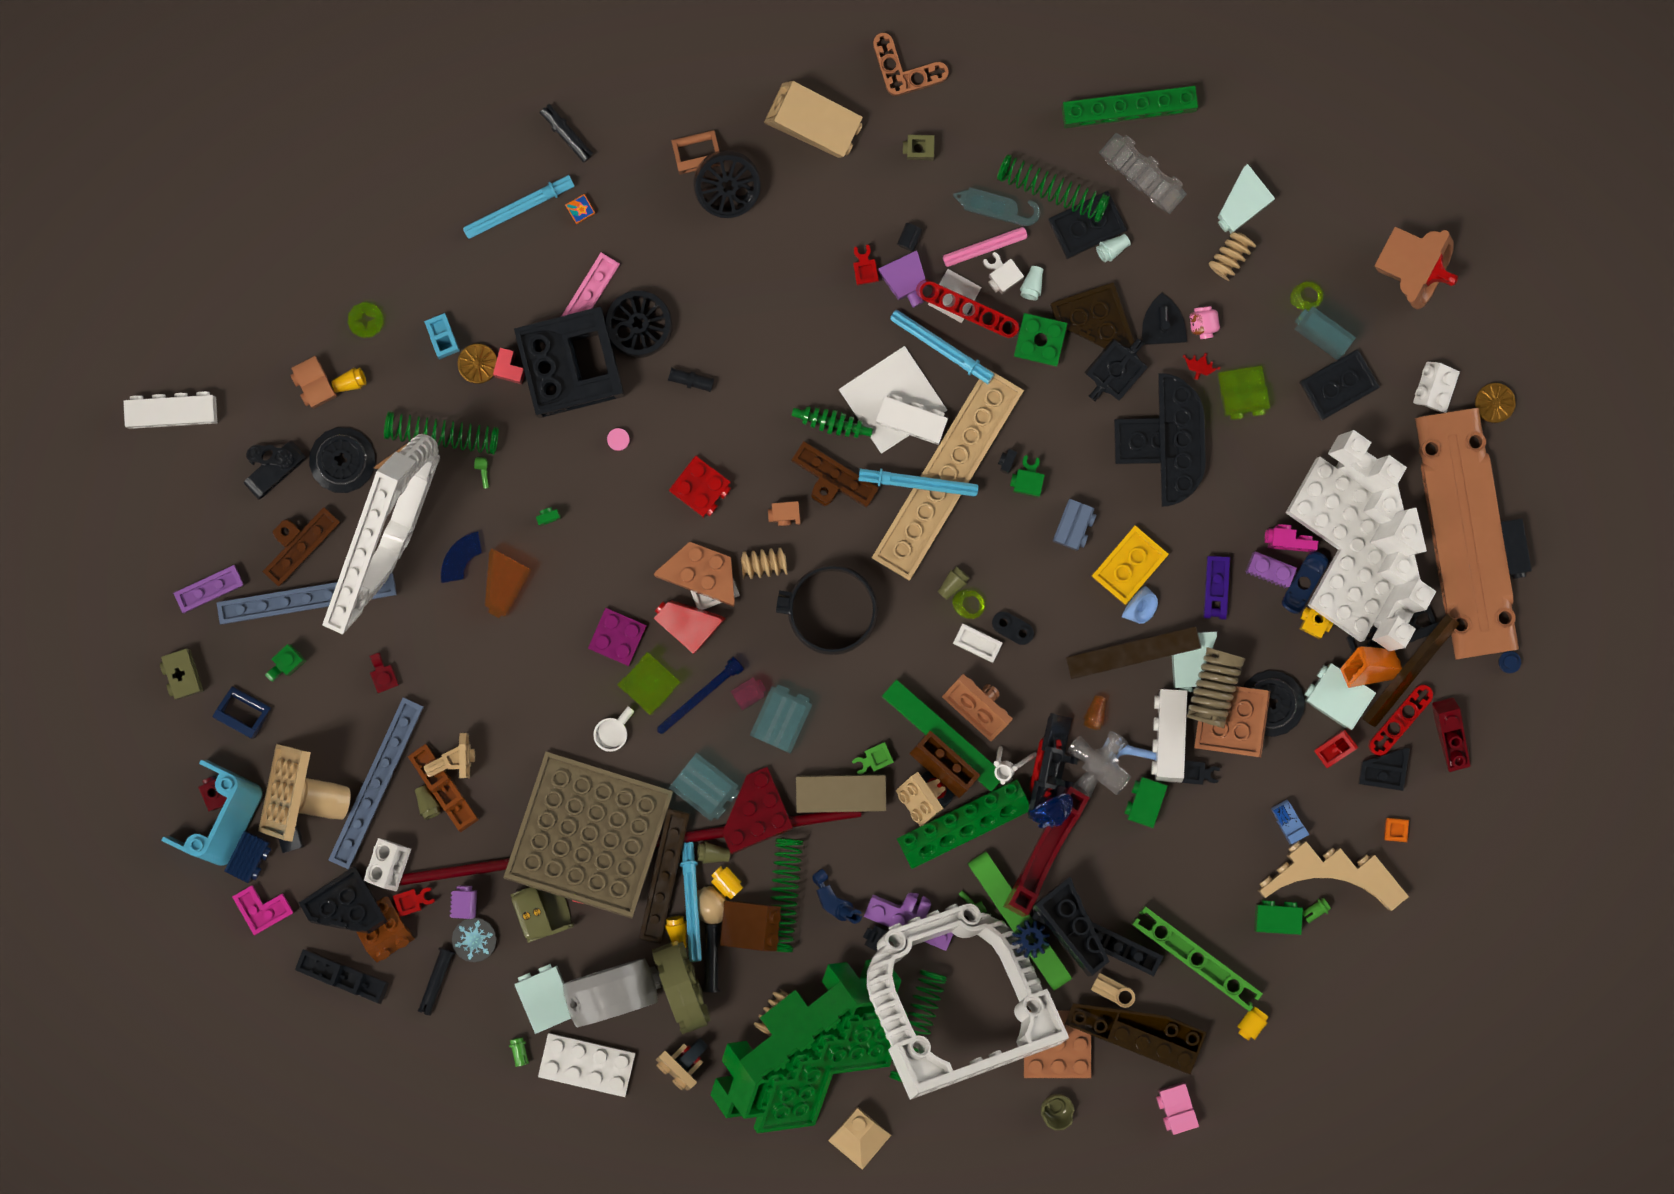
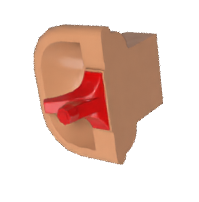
(1417, 263)

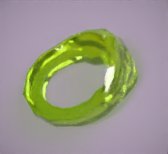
(1298, 302)
(958, 600)

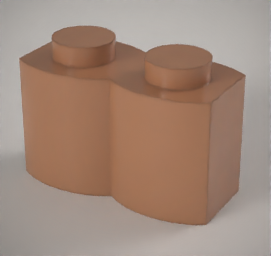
(313, 382)

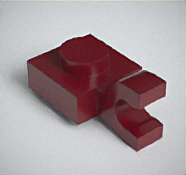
(382, 677)

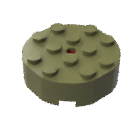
(681, 987)

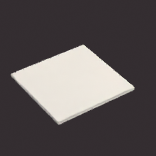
(895, 376)

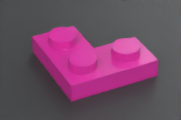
(260, 915)

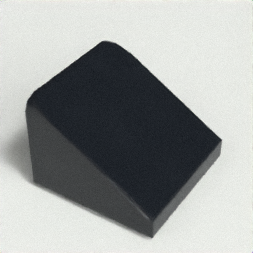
(297, 842)

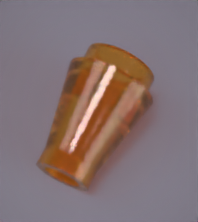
(1095, 714)

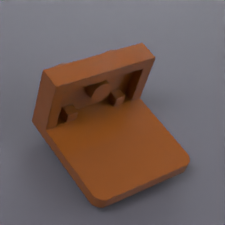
(387, 937)

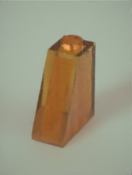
(504, 583)

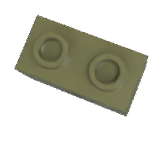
(190, 681)

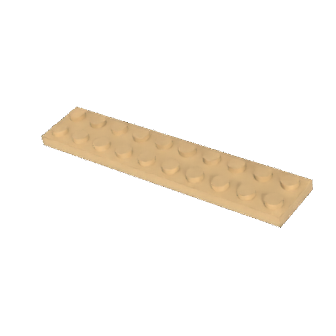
(953, 460)

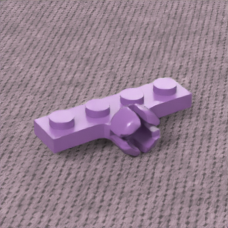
(891, 914)

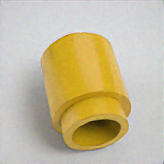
(726, 882)
(1252, 1024)

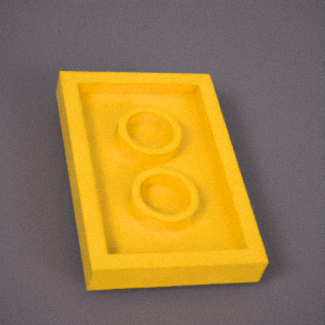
(1130, 565)

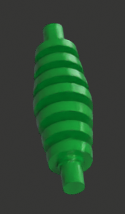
(849, 426)

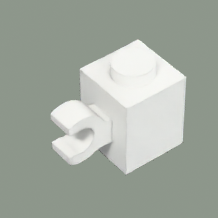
(1005, 274)

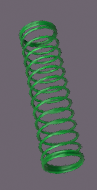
(1101, 205)
(388, 431)
(782, 843)
(894, 1075)

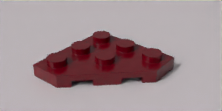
(756, 813)

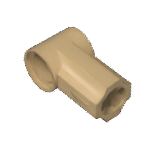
(1111, 989)

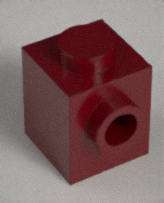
(212, 799)

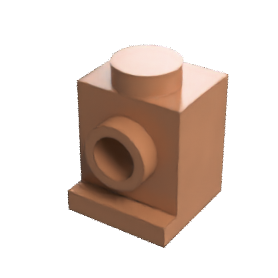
(784, 513)

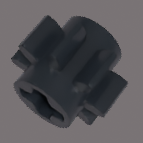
(873, 936)

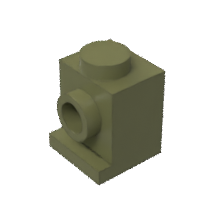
(925, 142)

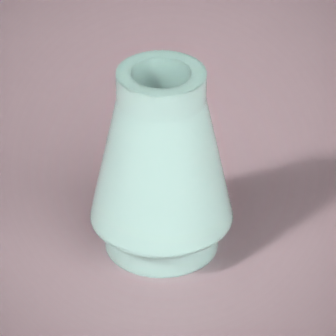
(1112, 248)
(1032, 284)

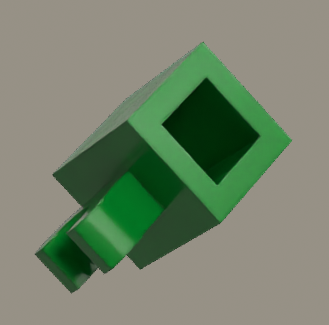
(1028, 481)
(286, 662)

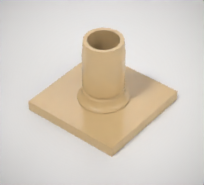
(293, 793)

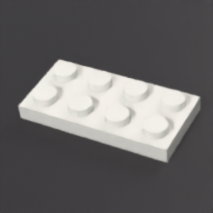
(586, 1064)

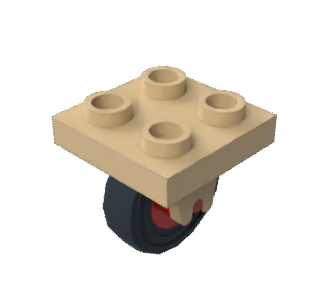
(924, 796)
(689, 1057)

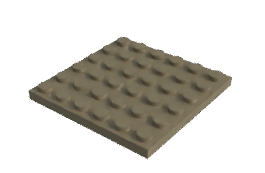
(588, 835)

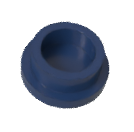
(1509, 662)

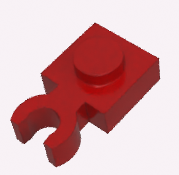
(865, 269)
(409, 901)

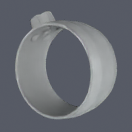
(611, 992)

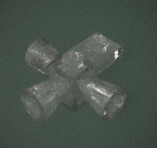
(1100, 764)

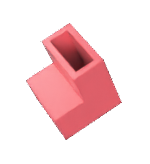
(504, 367)

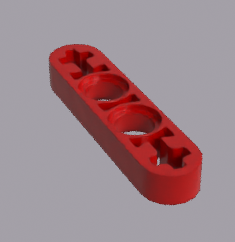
(1398, 718)

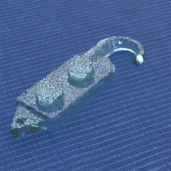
(995, 206)

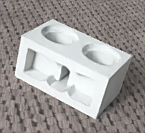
(387, 864)

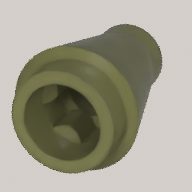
(954, 582)
(427, 803)
(712, 853)

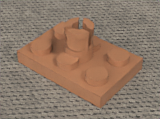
(978, 706)

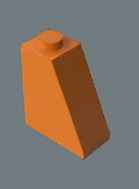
(1370, 666)

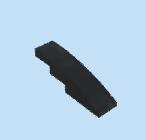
(341, 976)

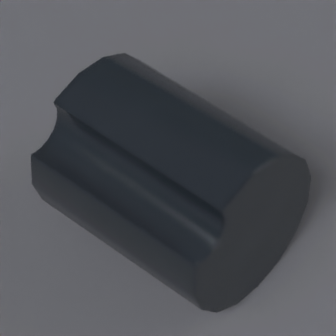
(909, 237)

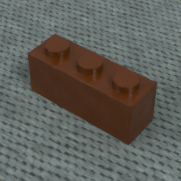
(944, 764)

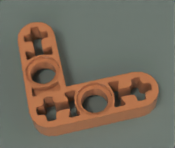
(905, 77)

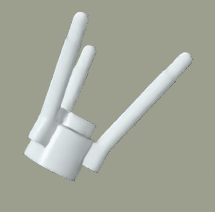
(1006, 769)

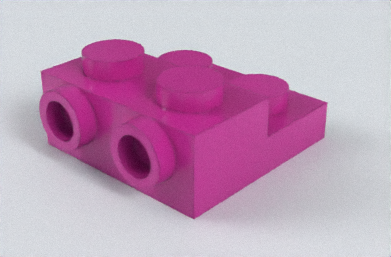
(1285, 538)

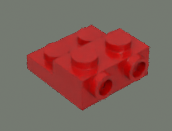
(700, 487)

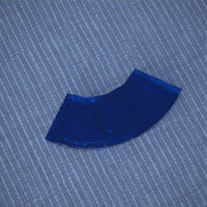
(459, 556)

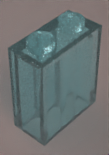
(1324, 332)
(781, 718)
(705, 787)

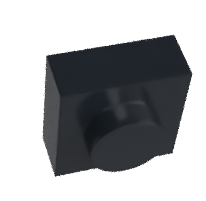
(1007, 460)

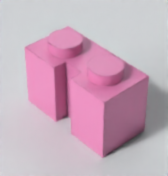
(1178, 1108)

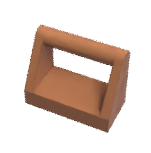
(691, 165)

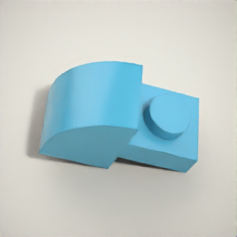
(442, 336)

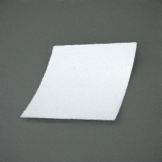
(960, 285)

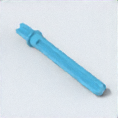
(519, 206)
(967, 363)
(917, 482)
(691, 901)

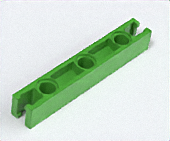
(1209, 968)

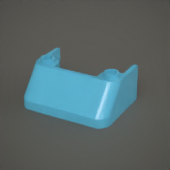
(234, 818)

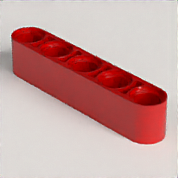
(976, 314)

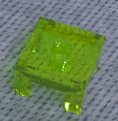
(649, 683)

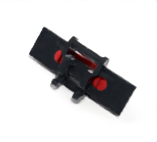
(1051, 761)

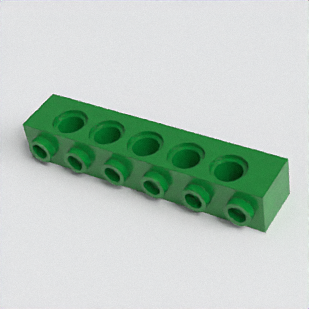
(1129, 107)
(964, 824)

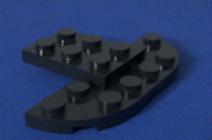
(1172, 440)

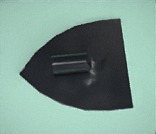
(1163, 323)

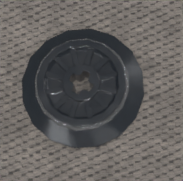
(351, 474)
(1289, 699)

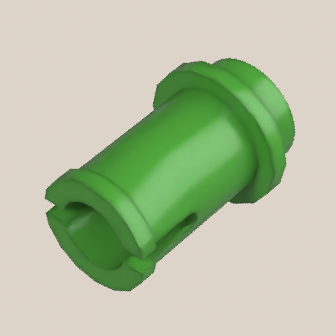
(1318, 909)
(519, 1051)

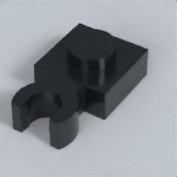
(1195, 773)

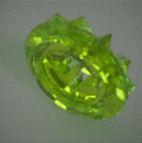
(373, 326)

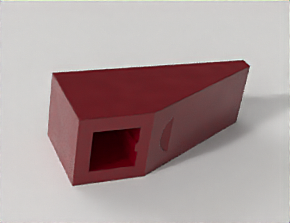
(1451, 733)

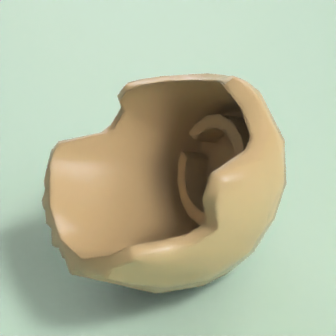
(710, 905)

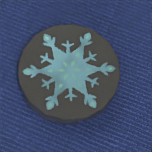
(474, 939)

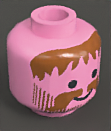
(1204, 322)

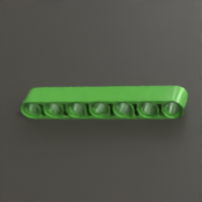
(998, 891)

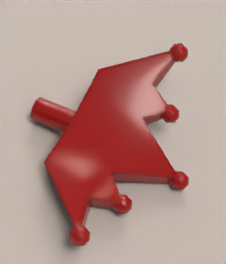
(1200, 366)

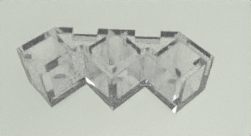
(1143, 172)

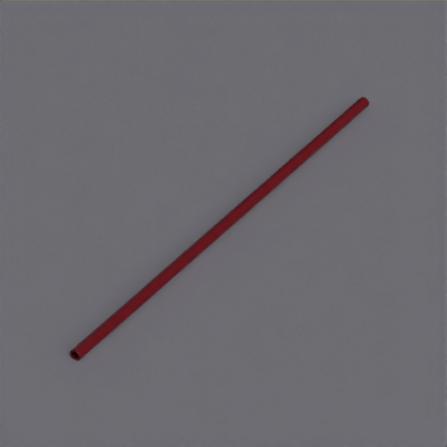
(690, 836)

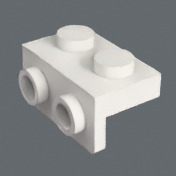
(1436, 386)

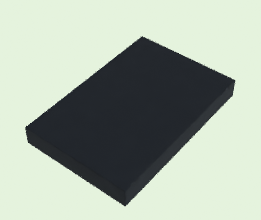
(1079, 233)
(1339, 384)

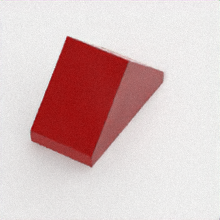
(1335, 748)

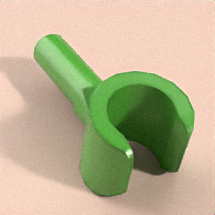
(482, 464)
(980, 905)

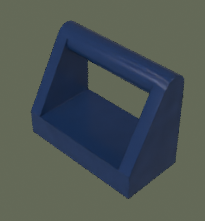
(236, 724)

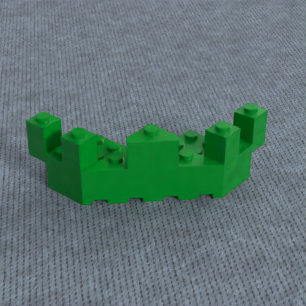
(792, 1069)

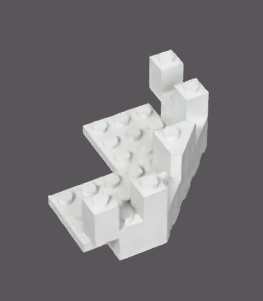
(1363, 517)

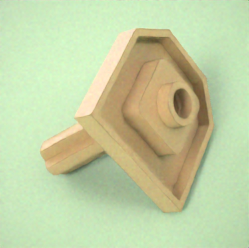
(457, 758)

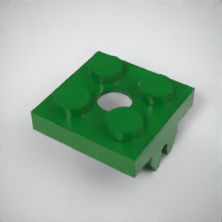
(1046, 354)

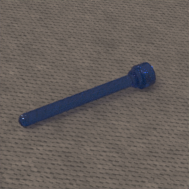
(732, 668)

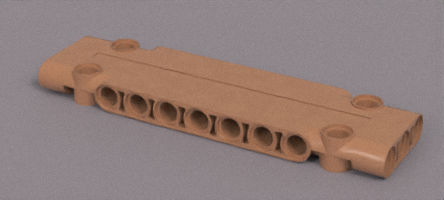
(1467, 533)

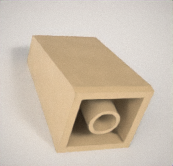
(813, 119)

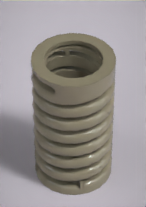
(1215, 686)

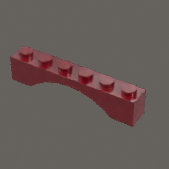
(1041, 858)

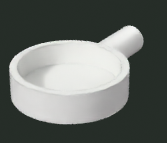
(611, 733)

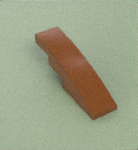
(444, 790)

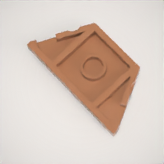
(701, 572)

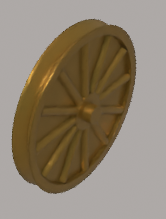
(477, 363)
(1495, 402)

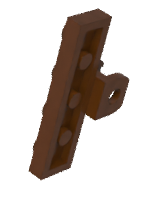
(832, 477)
(298, 544)

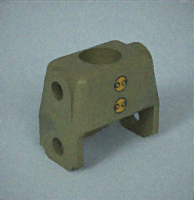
(541, 913)

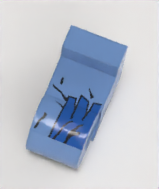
(1289, 822)

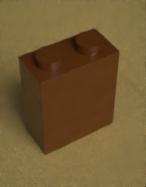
(750, 926)

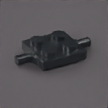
(1116, 369)

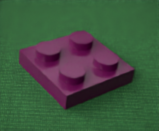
(617, 637)

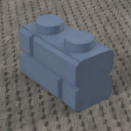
(1074, 524)

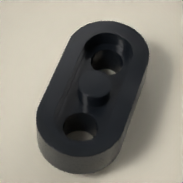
(1013, 627)

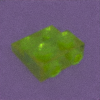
(1243, 392)

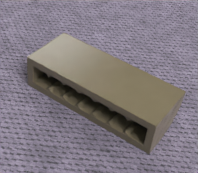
(841, 793)

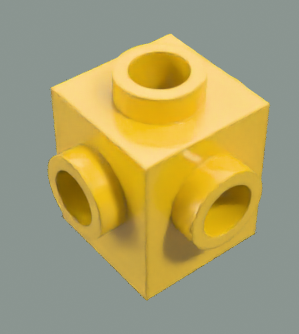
(1313, 628)

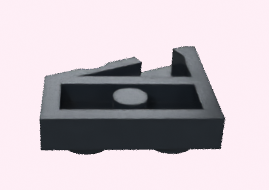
(1386, 770)

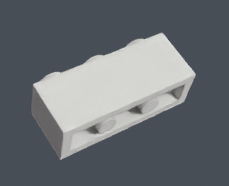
(912, 419)

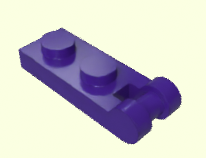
(1216, 586)

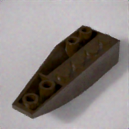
(1141, 1033)

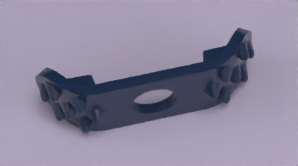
(1312, 568)

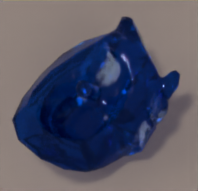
(1053, 811)

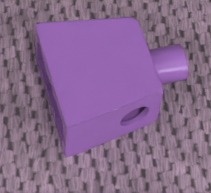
(903, 277)

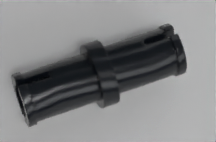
(691, 379)

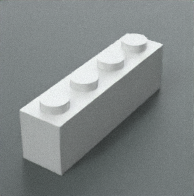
(171, 411)
(1170, 735)

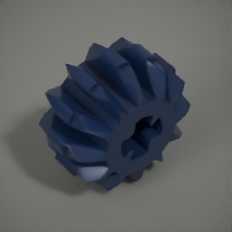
(1024, 944)

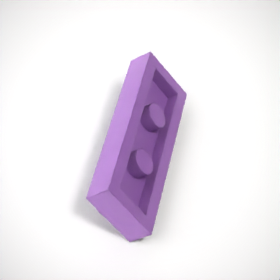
(208, 589)

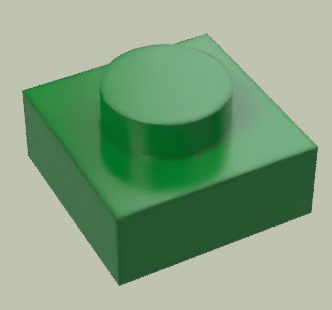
(547, 516)

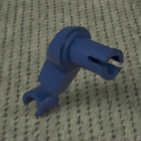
(837, 907)

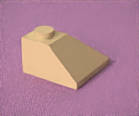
(859, 1137)

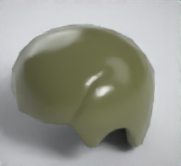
(1057, 1111)

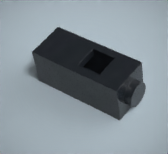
(1516, 548)

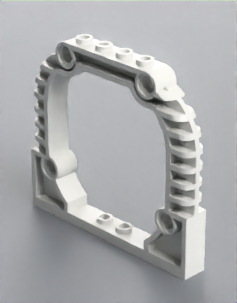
(401, 477)
(923, 1070)

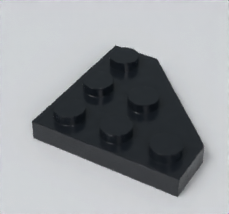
(345, 904)

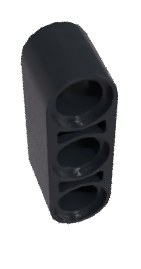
(269, 476)

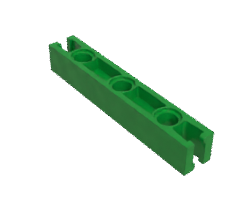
(927, 720)

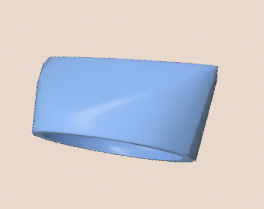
(1141, 606)

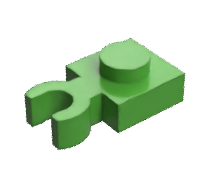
(876, 758)

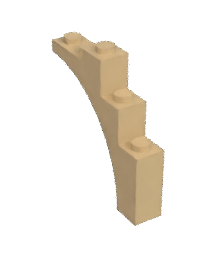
(1306, 864)

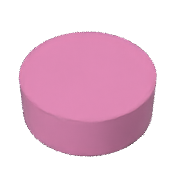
(618, 439)

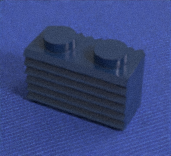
(247, 857)

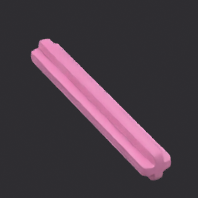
(985, 246)

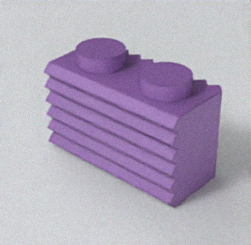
(1271, 570)
(463, 902)

